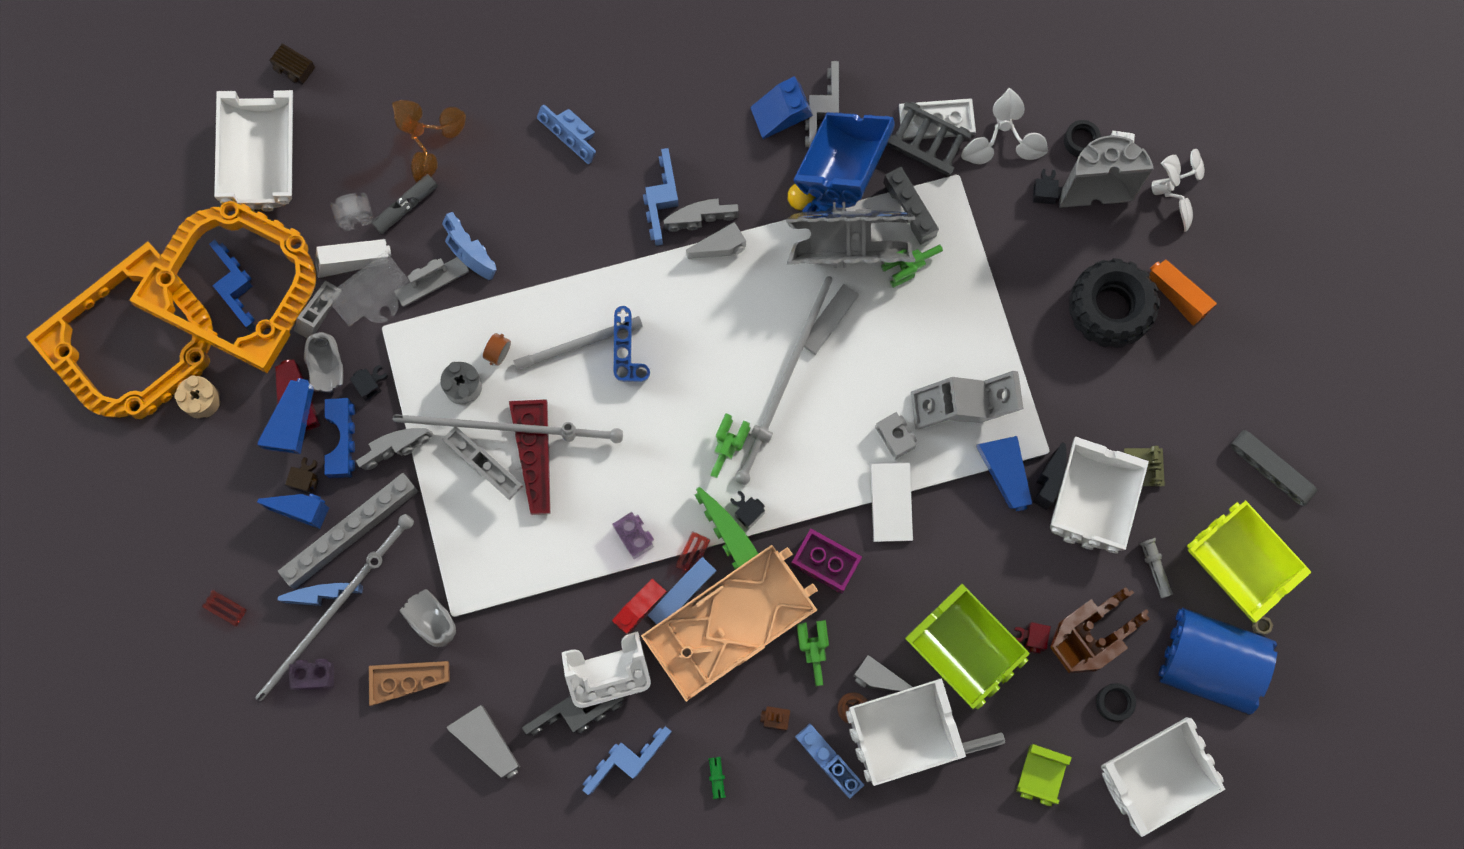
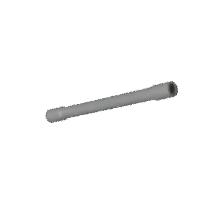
(530, 360)

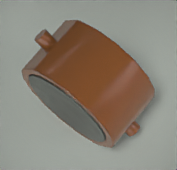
(496, 349)

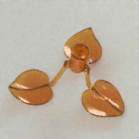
(406, 118)

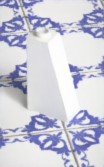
(347, 257)

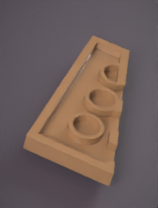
(399, 680)

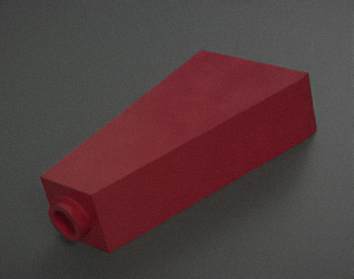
(288, 371)

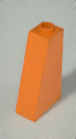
(1181, 291)

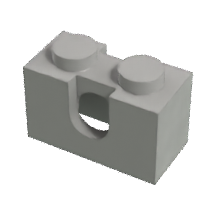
(896, 446)

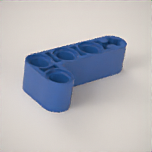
(626, 344)

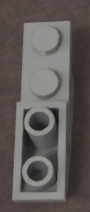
(691, 215)
(400, 442)

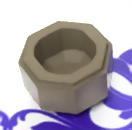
(1262, 626)

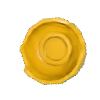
(798, 199)

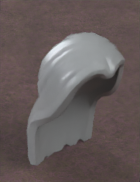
(323, 362)
(429, 619)

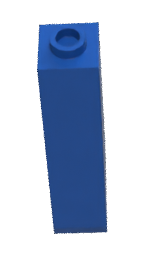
(289, 420)
(1008, 471)

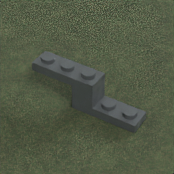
(574, 716)

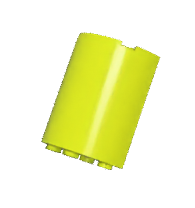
(1248, 560)

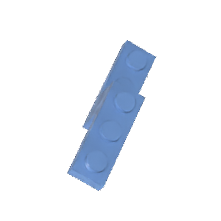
(660, 196)
(626, 760)

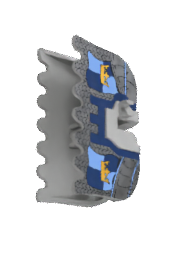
(847, 237)

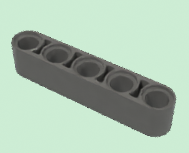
(1273, 468)

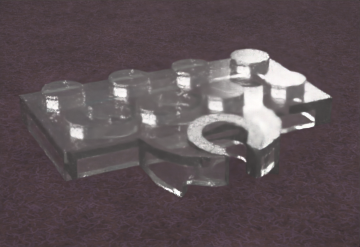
(369, 291)

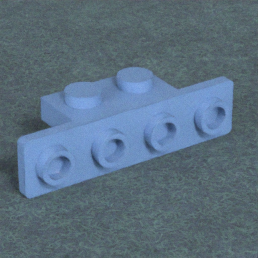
(570, 130)

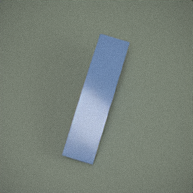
(683, 590)
(314, 594)

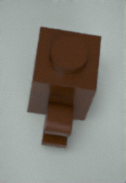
(775, 718)

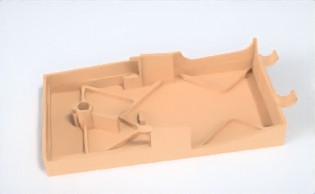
(730, 622)

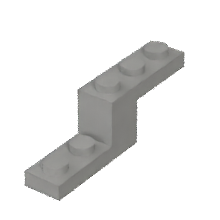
(823, 103)
(482, 463)

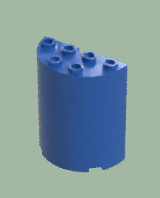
(843, 157)
(1218, 661)

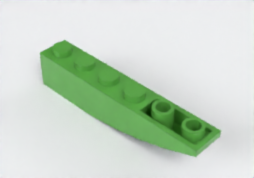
(735, 539)

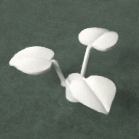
(1006, 109)
(1165, 186)

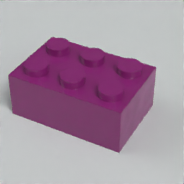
(826, 561)

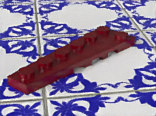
(534, 453)

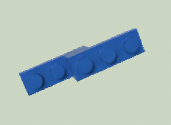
(233, 285)

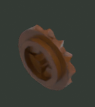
(850, 698)

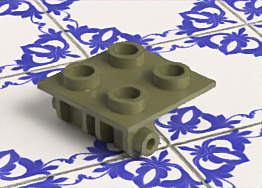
(1155, 469)

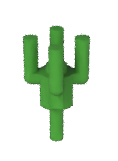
(909, 268)
(728, 442)
(814, 647)

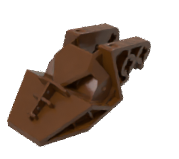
(1076, 645)

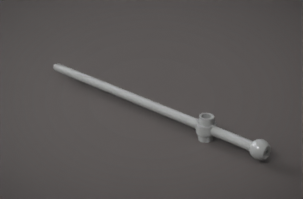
(567, 431)
(761, 433)
(404, 522)

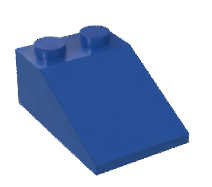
(781, 108)
(299, 507)

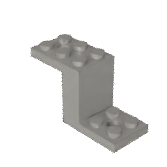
(966, 400)

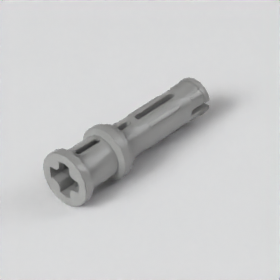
(1153, 558)

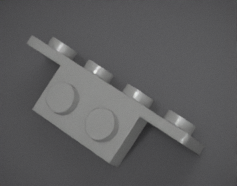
(429, 279)

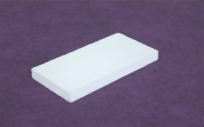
(955, 112)
(891, 502)

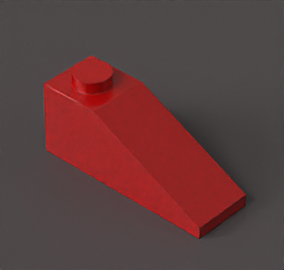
(639, 607)

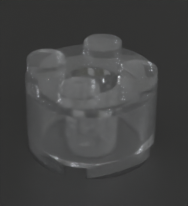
(352, 210)

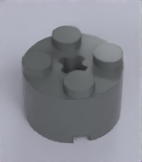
(456, 373)

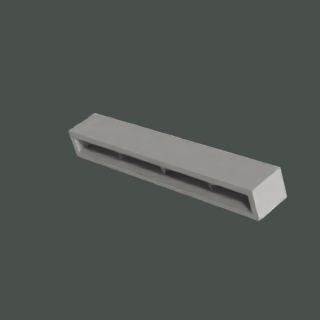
(348, 531)

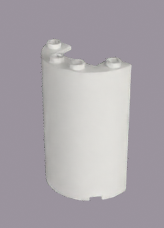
(254, 150)

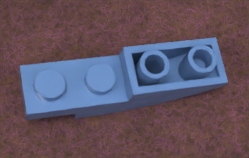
(470, 253)
(829, 761)

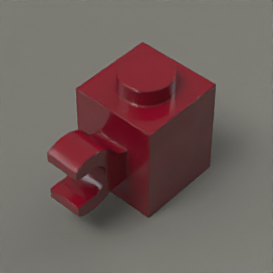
(1035, 637)

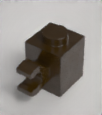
(302, 478)

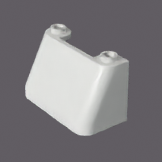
(607, 675)

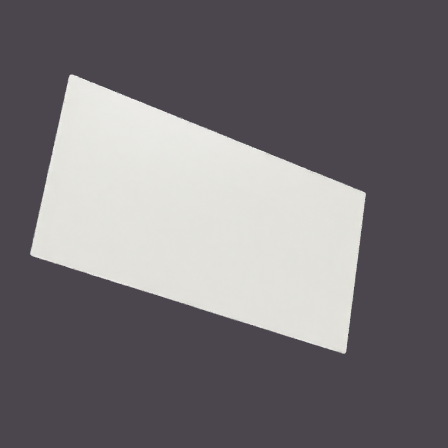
(713, 346)

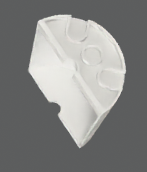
(1098, 497)
(905, 732)
(1162, 777)

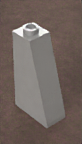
(482, 737)

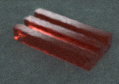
(700, 537)
(211, 600)

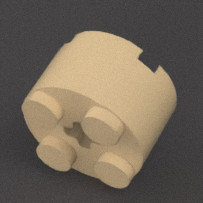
(190, 390)

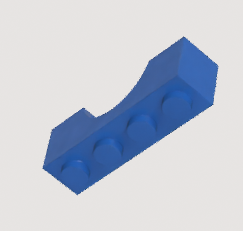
(339, 462)

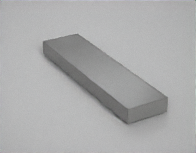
(830, 318)

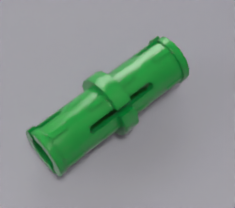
(717, 777)

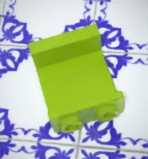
(1042, 775)

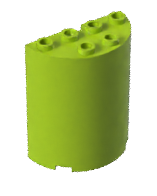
(968, 647)

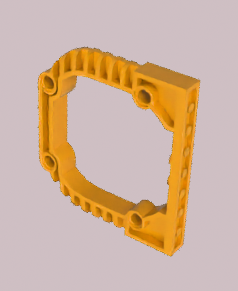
(54, 339)
(256, 348)

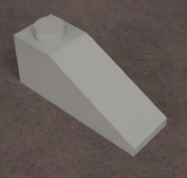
(722, 243)
(315, 312)
(878, 677)

